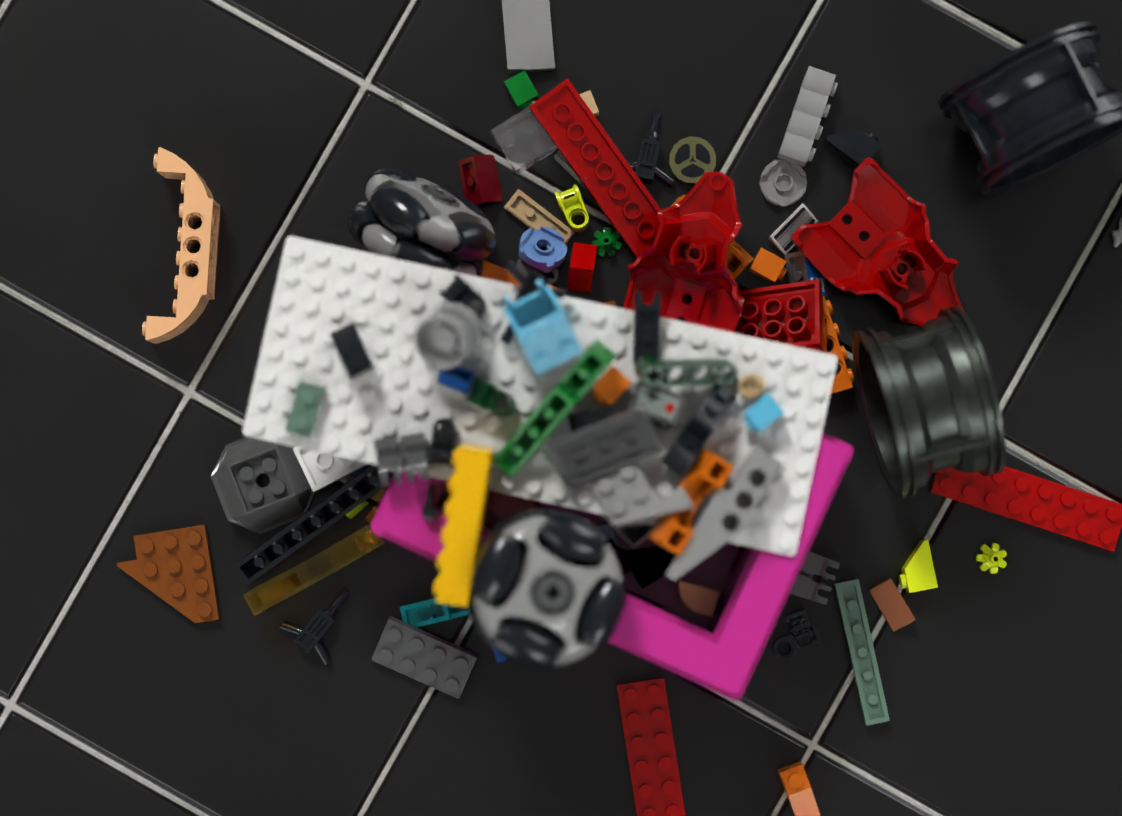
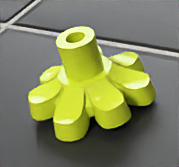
(987, 558)

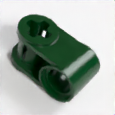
(490, 397)

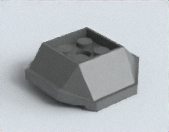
(248, 502)

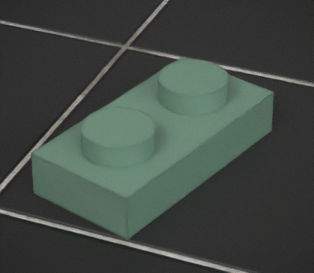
(305, 409)

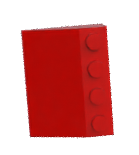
(785, 315)

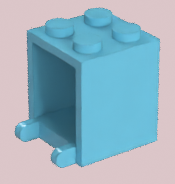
(542, 329)

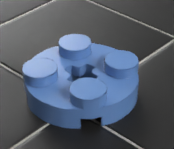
(542, 259)

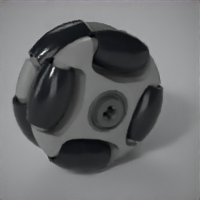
(421, 223)
(573, 601)

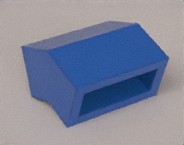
(456, 378)

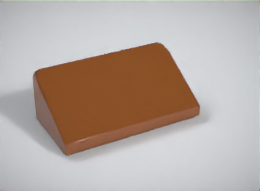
(892, 604)

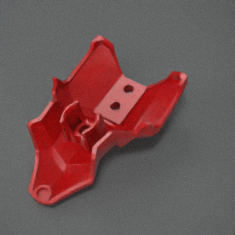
(693, 258)
(894, 259)

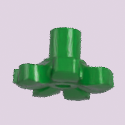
(607, 247)

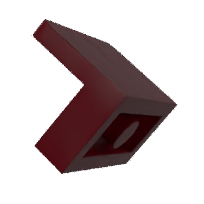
(480, 179)

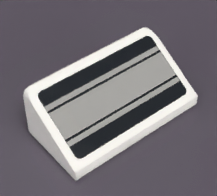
(781, 236)

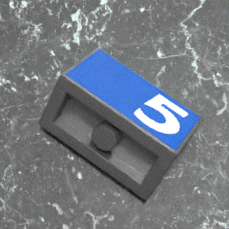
(800, 270)

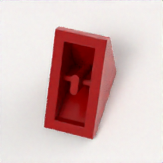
(581, 267)

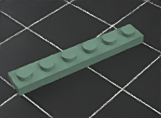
(862, 652)

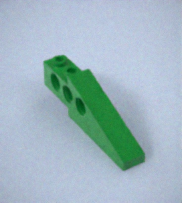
(554, 408)

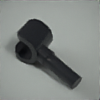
(428, 511)

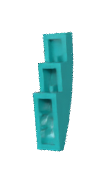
(430, 612)

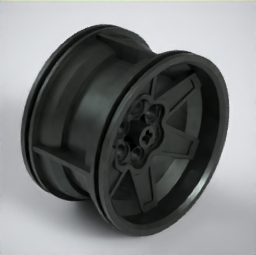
(929, 401)

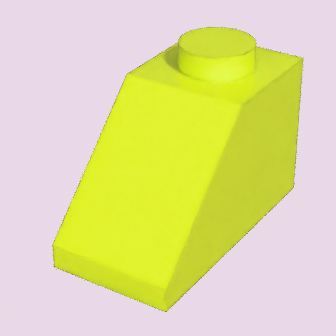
(918, 570)

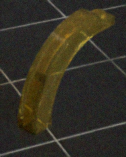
(312, 570)

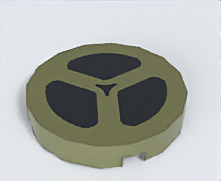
(691, 159)

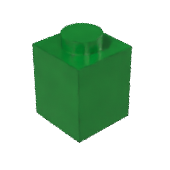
(521, 90)

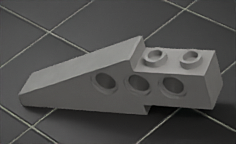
(709, 529)

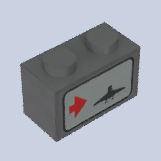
(659, 403)

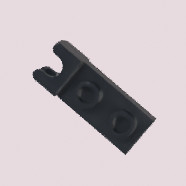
(646, 327)

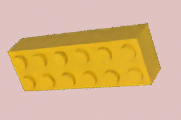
(465, 522)

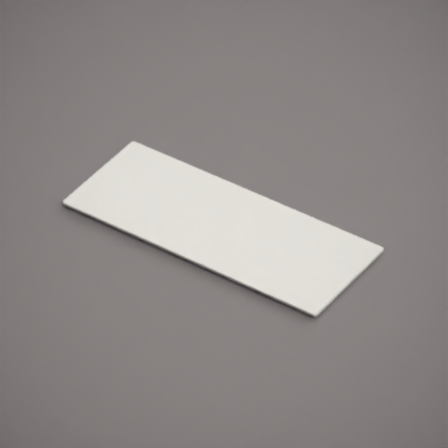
(388, 298)

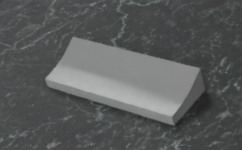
(528, 35)

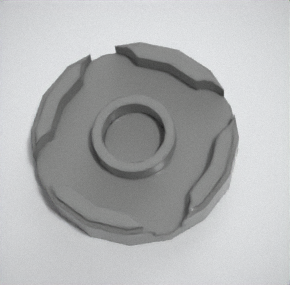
(782, 183)

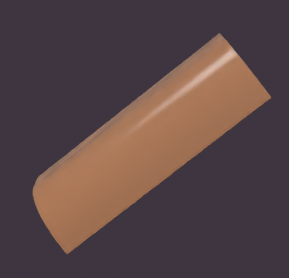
(696, 597)

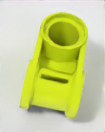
(572, 204)

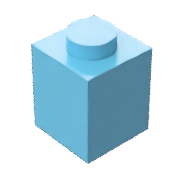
(762, 413)

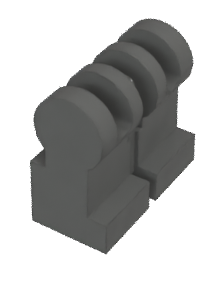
(412, 449)
(803, 584)

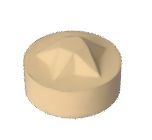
(752, 386)

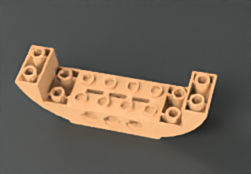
(198, 290)

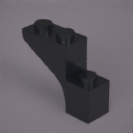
(699, 429)
(644, 563)

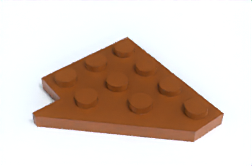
(177, 570)

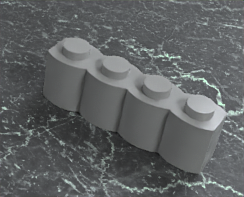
(806, 116)

